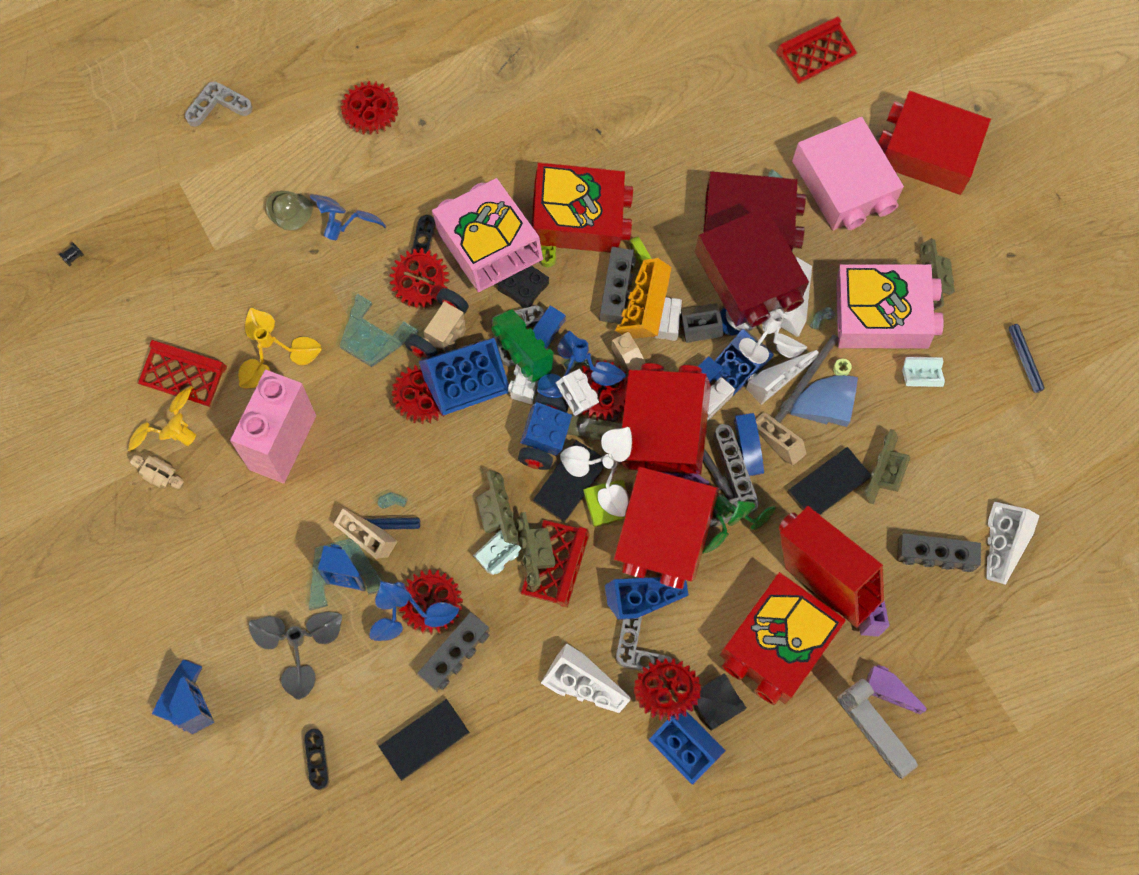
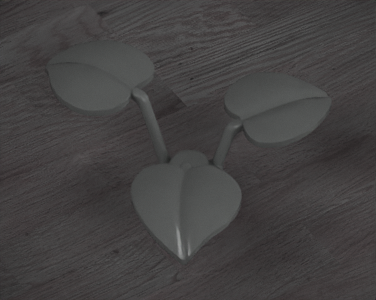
(269, 630)

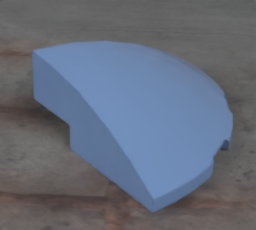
(828, 400)

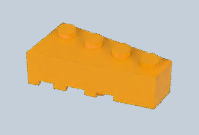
(646, 300)

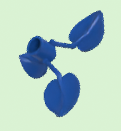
(334, 226)
(577, 350)
(395, 595)

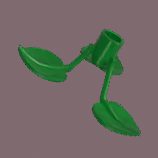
(743, 508)

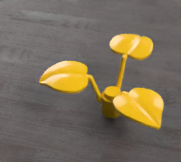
(258, 328)
(172, 429)

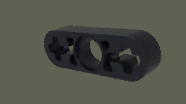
(421, 233)
(313, 775)

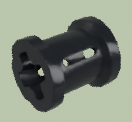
(71, 254)

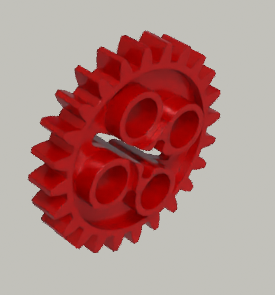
(369, 108)
(425, 263)
(615, 395)
(413, 407)
(429, 580)
(651, 698)

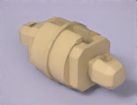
(152, 473)

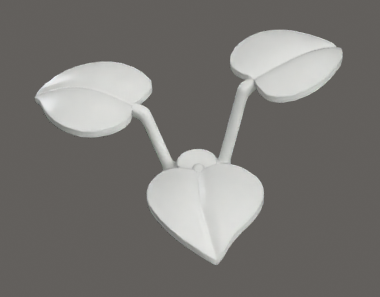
(759, 354)
(618, 446)

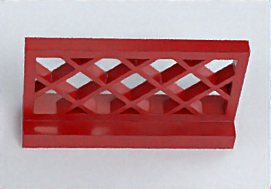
(806, 40)
(186, 357)
(572, 565)

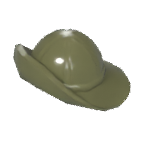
(288, 209)

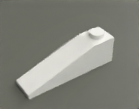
(795, 319)
(774, 378)

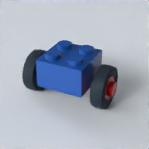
(544, 432)

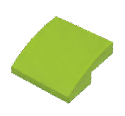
(597, 513)

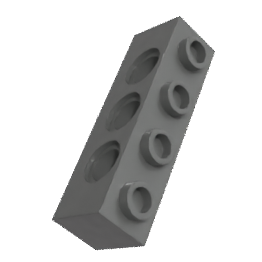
(618, 258)
(968, 550)
(469, 625)

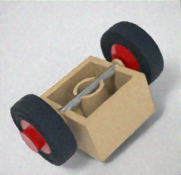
(443, 329)

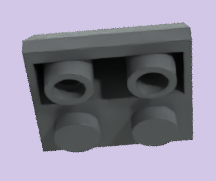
(702, 322)

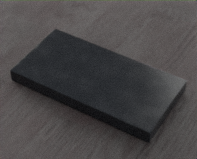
(830, 482)
(564, 491)
(424, 739)

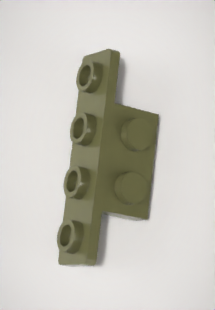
(940, 267)
(591, 427)
(889, 469)
(496, 509)
(536, 550)

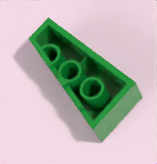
(523, 345)

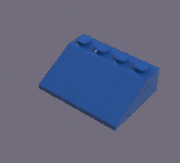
(465, 376)

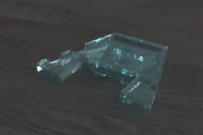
(368, 341)
(359, 560)

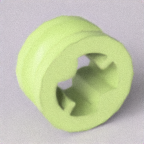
(846, 363)

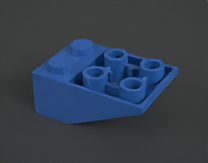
(735, 365)

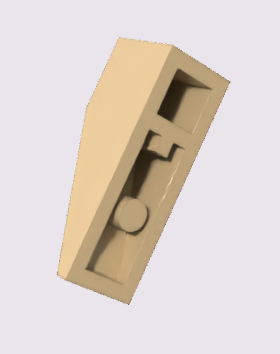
(627, 352)
(781, 439)
(365, 534)

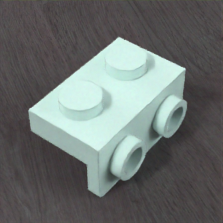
(923, 371)
(496, 554)

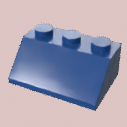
(338, 569)
(189, 708)
(687, 746)

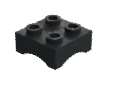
(524, 286)
(719, 702)

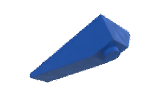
(640, 596)

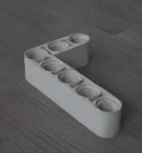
(733, 478)
(875, 728)

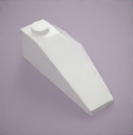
(1009, 536)
(578, 676)

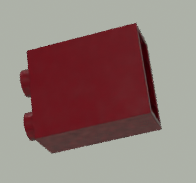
(737, 195)
(752, 268)

